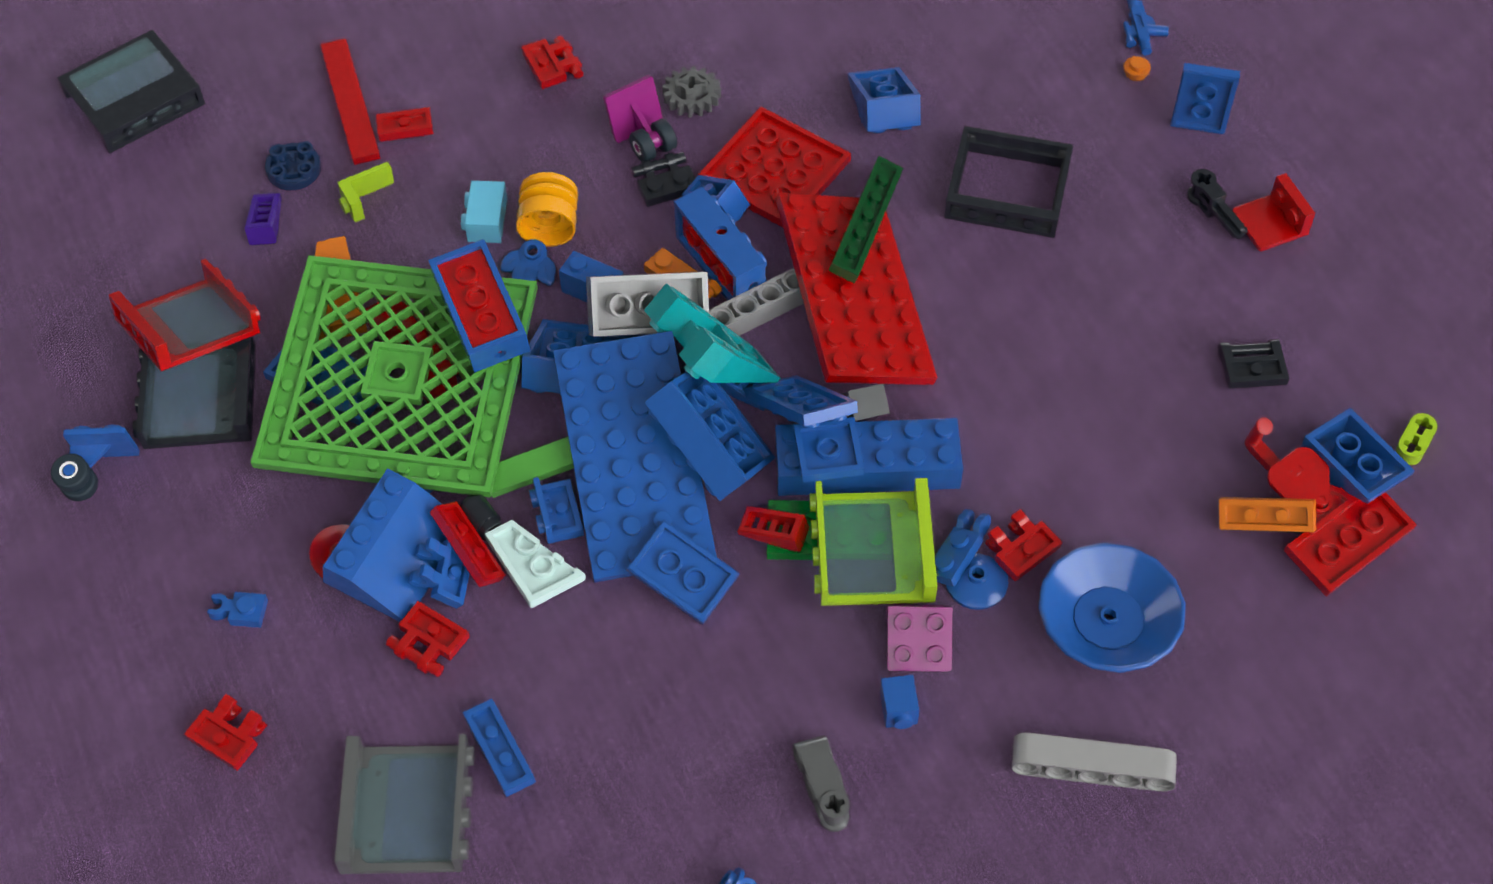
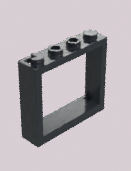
(999, 213)

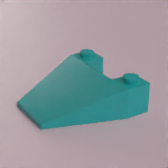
(708, 344)

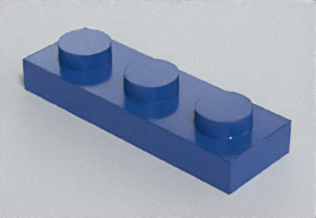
(499, 747)

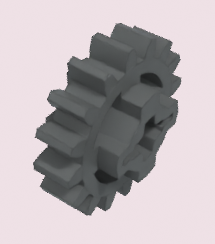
(691, 91)

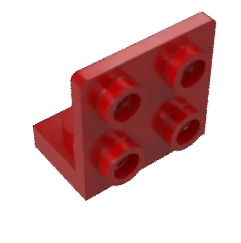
(1278, 216)

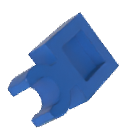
(242, 610)

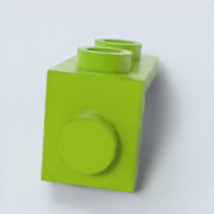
(361, 185)

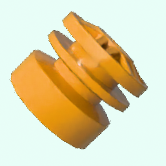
(547, 208)

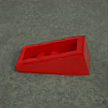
(793, 532)

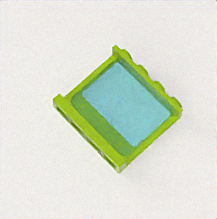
(873, 547)

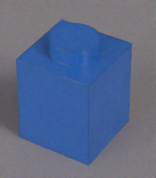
(899, 701)

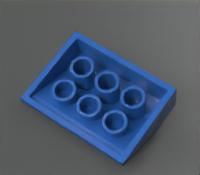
(539, 364)
(709, 432)
(380, 547)

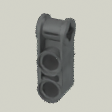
(823, 782)

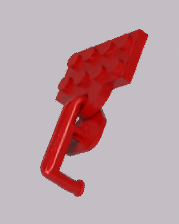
(1347, 529)

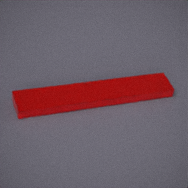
(350, 101)

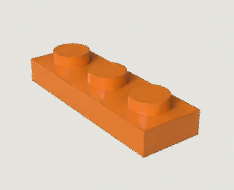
(1267, 514)

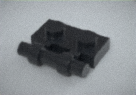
(663, 186)

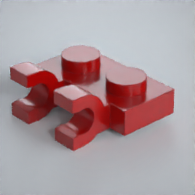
(1025, 552)
(222, 739)

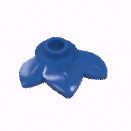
(530, 266)

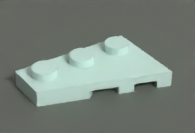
(530, 565)

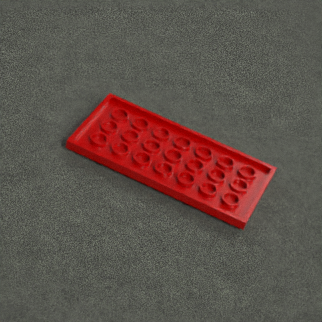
(863, 327)

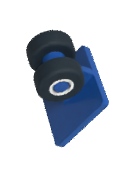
(87, 445)

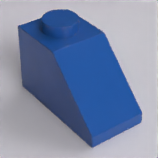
(726, 191)

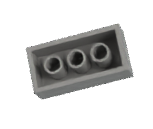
(619, 301)

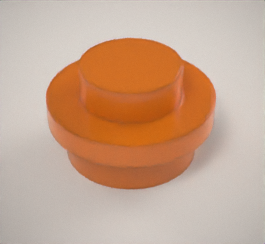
(1136, 68)

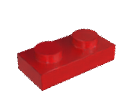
(404, 124)

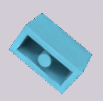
(485, 211)

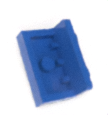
(558, 510)

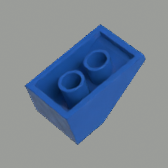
(885, 99)
(1357, 456)

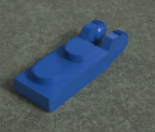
(960, 547)

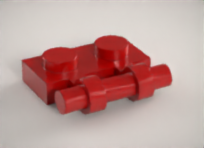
(544, 62)
(432, 630)

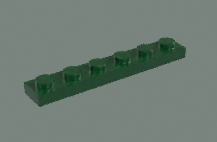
(866, 219)

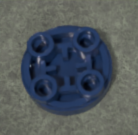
(292, 165)

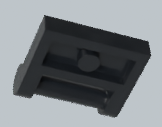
(1253, 370)

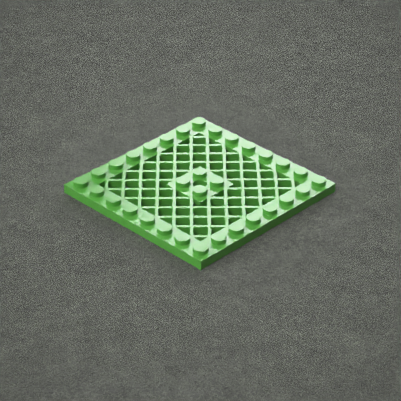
(274, 443)

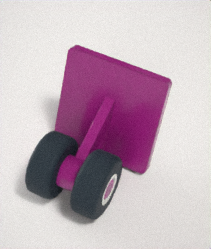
(637, 115)

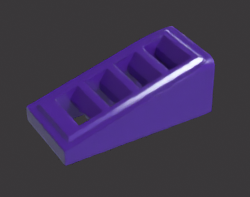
(263, 222)

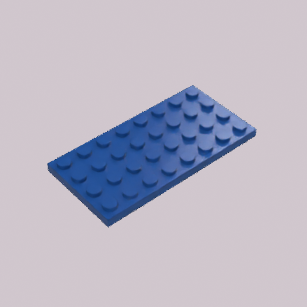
(621, 456)

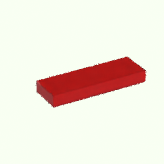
(467, 544)

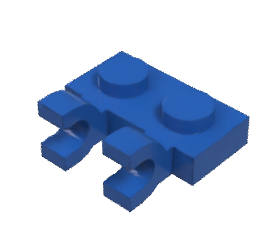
(451, 575)

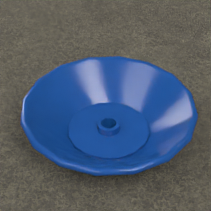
(1115, 583)

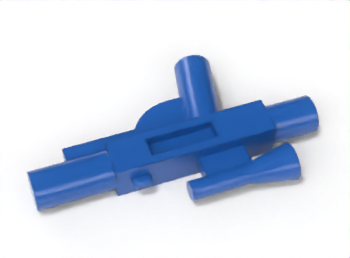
(1141, 27)

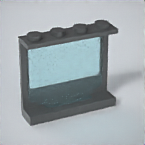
(404, 808)

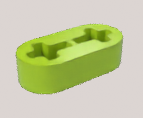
(1421, 441)

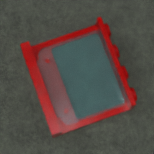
(188, 319)

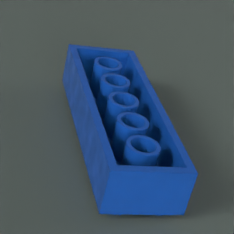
(891, 455)

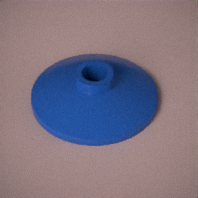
(980, 592)

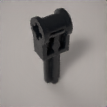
(1211, 200)

